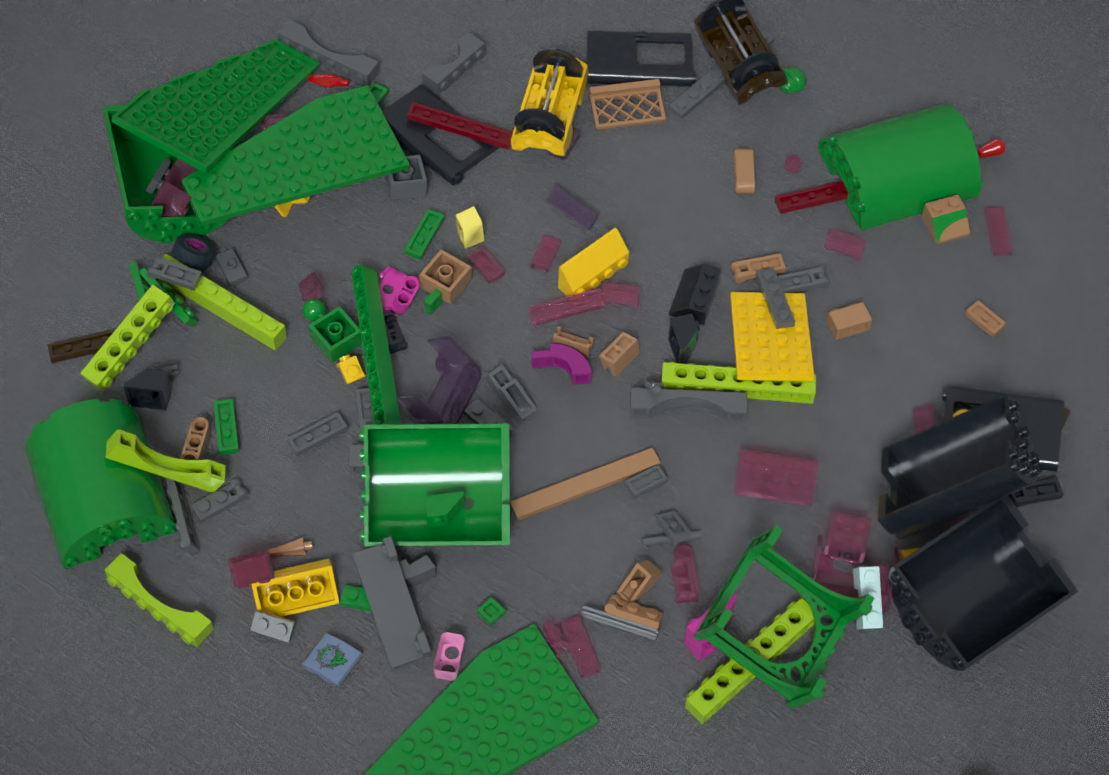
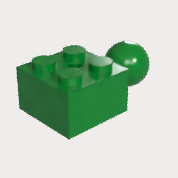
(333, 332)

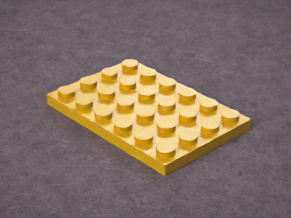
(766, 351)

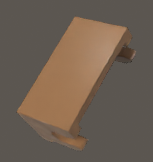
(581, 345)
(620, 353)

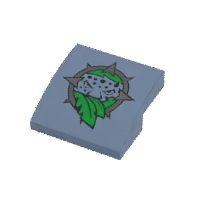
(332, 659)

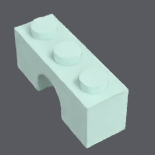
(868, 581)

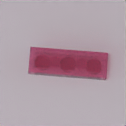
(998, 231)
(580, 647)

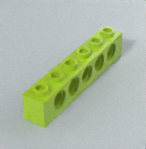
(128, 328)

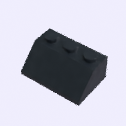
(696, 292)

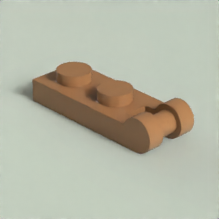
(752, 265)
(633, 612)

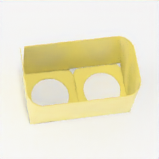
(469, 227)

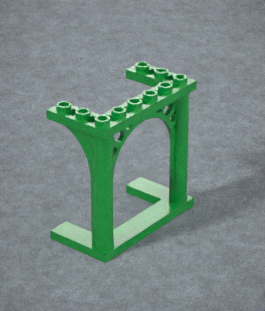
(838, 607)

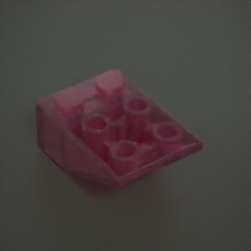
(251, 569)

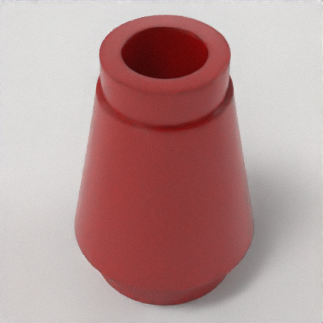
(992, 148)

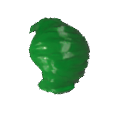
(795, 80)

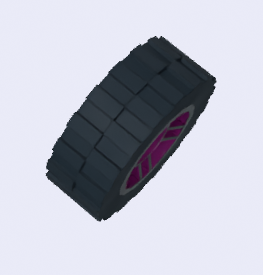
(193, 251)

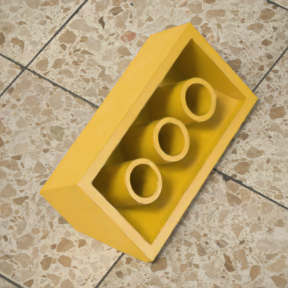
(593, 264)
(297, 589)

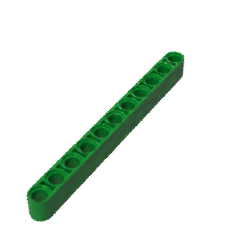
(375, 346)

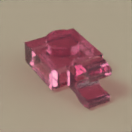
(553, 636)

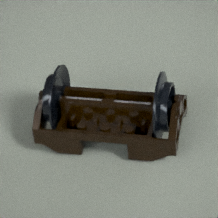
(746, 71)

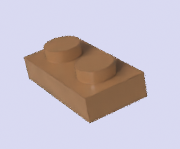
(985, 319)

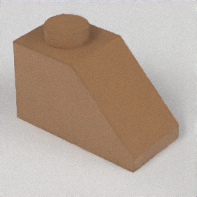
(639, 581)

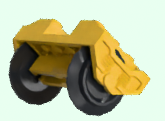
(554, 79)

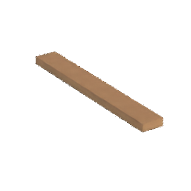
(583, 484)

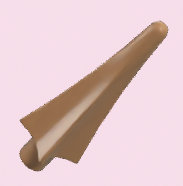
(295, 547)

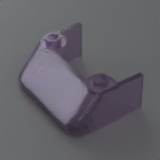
(453, 389)

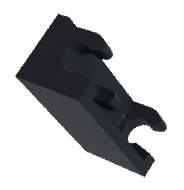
(394, 336)

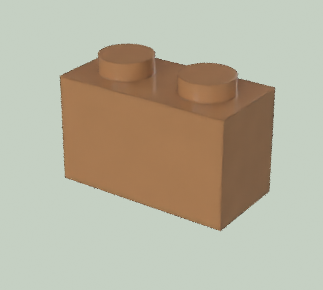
(849, 320)

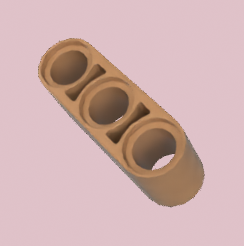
(744, 171)
(196, 438)

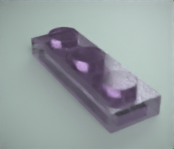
(572, 207)

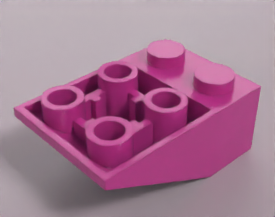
(703, 648)

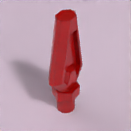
(328, 80)

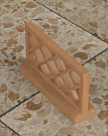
(624, 91)

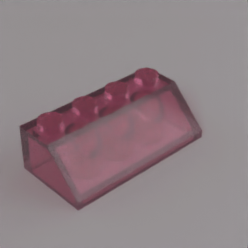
(776, 477)

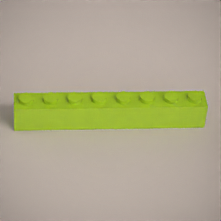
(234, 310)

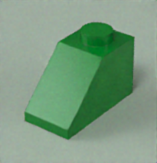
(443, 507)

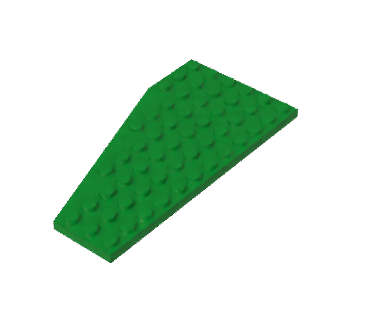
(213, 109)
(310, 152)
(494, 715)

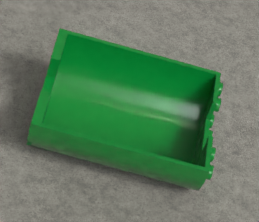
(904, 164)
(135, 166)
(429, 460)
(90, 496)

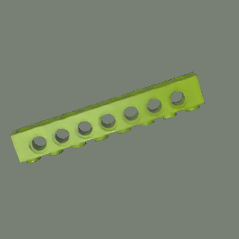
(764, 391)
(705, 709)

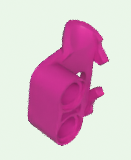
(398, 282)

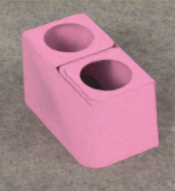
(449, 639)

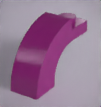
(566, 359)

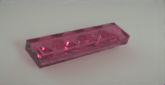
(566, 307)

